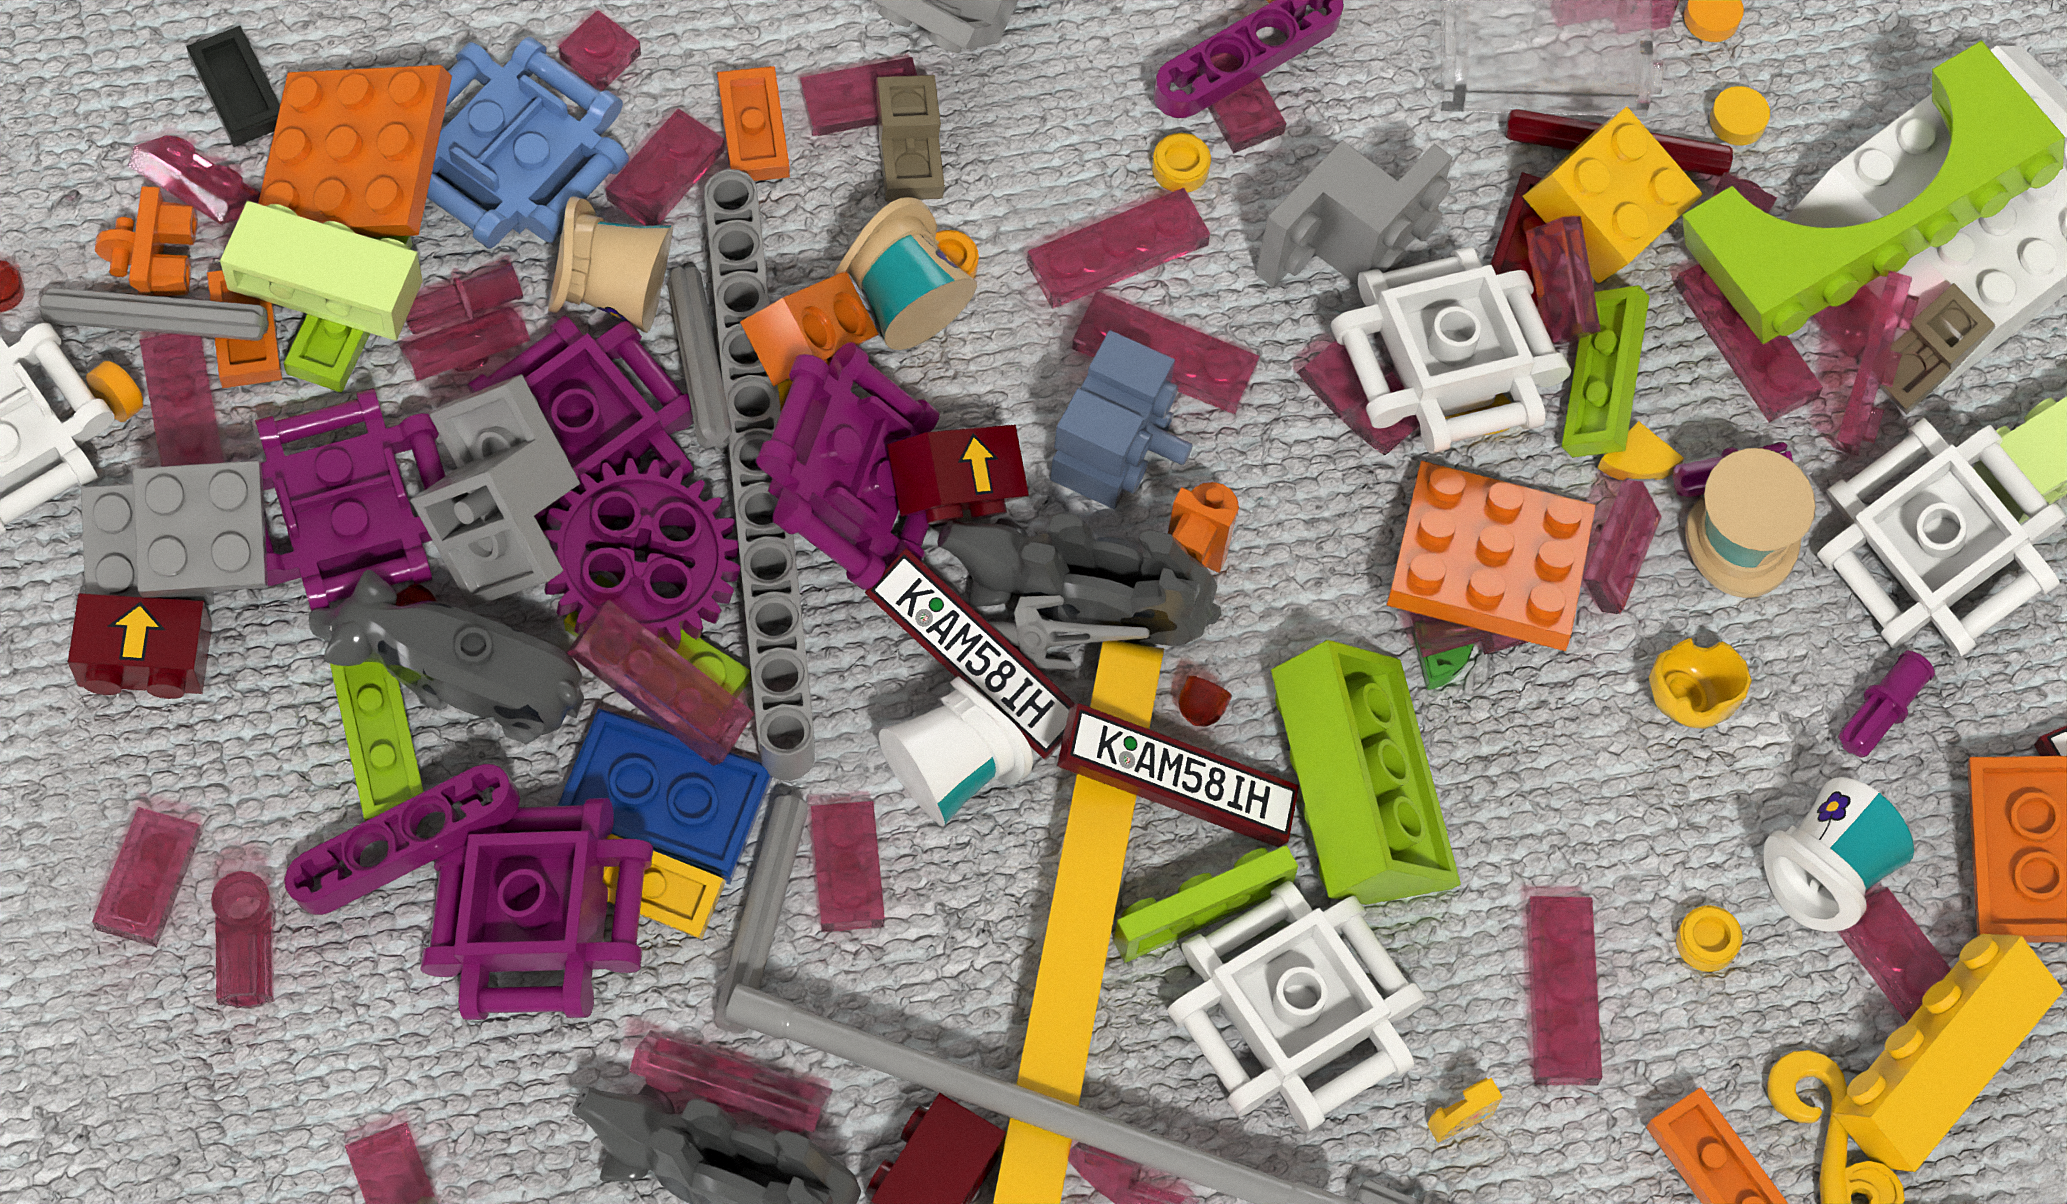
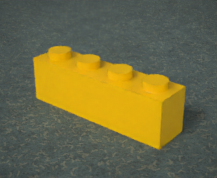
(1947, 1051)

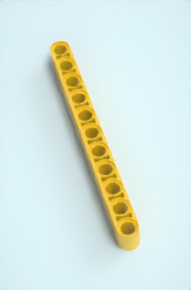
(1077, 937)

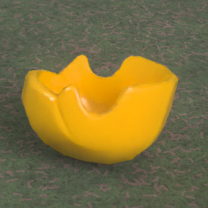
(1699, 683)

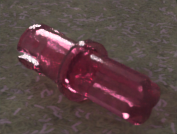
(464, 299)

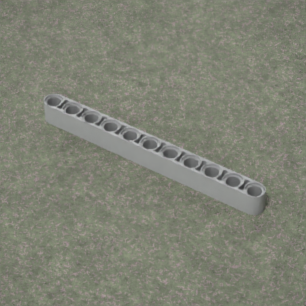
(759, 545)

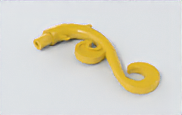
(1835, 1180)

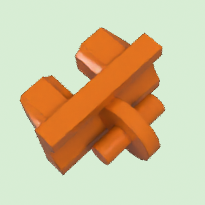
(156, 225)
(1205, 522)

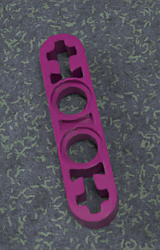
(1244, 44)
(399, 829)

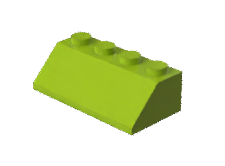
(1363, 774)

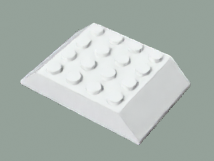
(2004, 262)

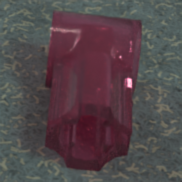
(244, 944)

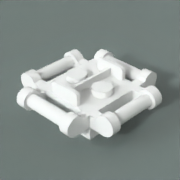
(1455, 344)
(36, 449)
(1942, 535)
(1298, 1004)

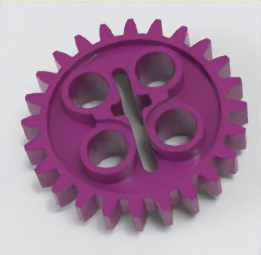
(647, 506)

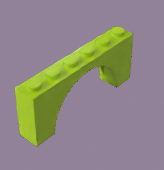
(1790, 271)

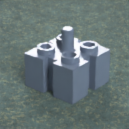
(1116, 421)

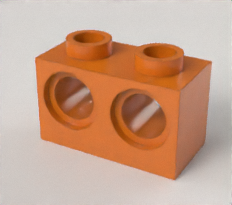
(810, 323)

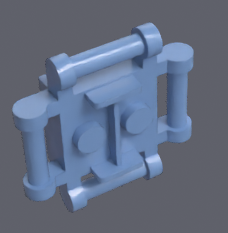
(519, 145)

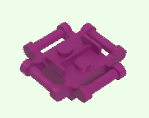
(595, 406)
(835, 462)
(348, 499)
(537, 907)

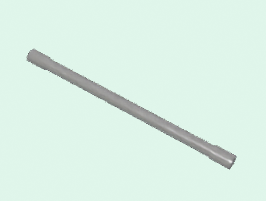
(785, 1020)

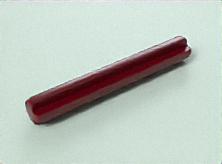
(1569, 133)

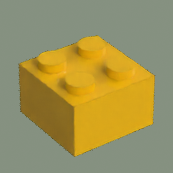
(1620, 188)

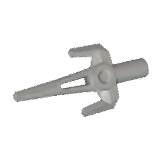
(1037, 633)

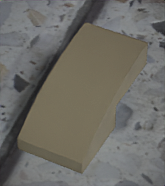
(910, 137)
(1936, 346)

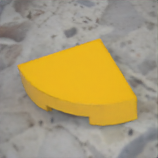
(1644, 457)

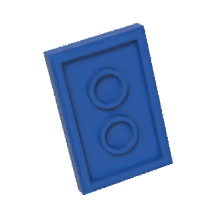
(669, 792)

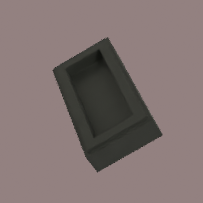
(235, 85)

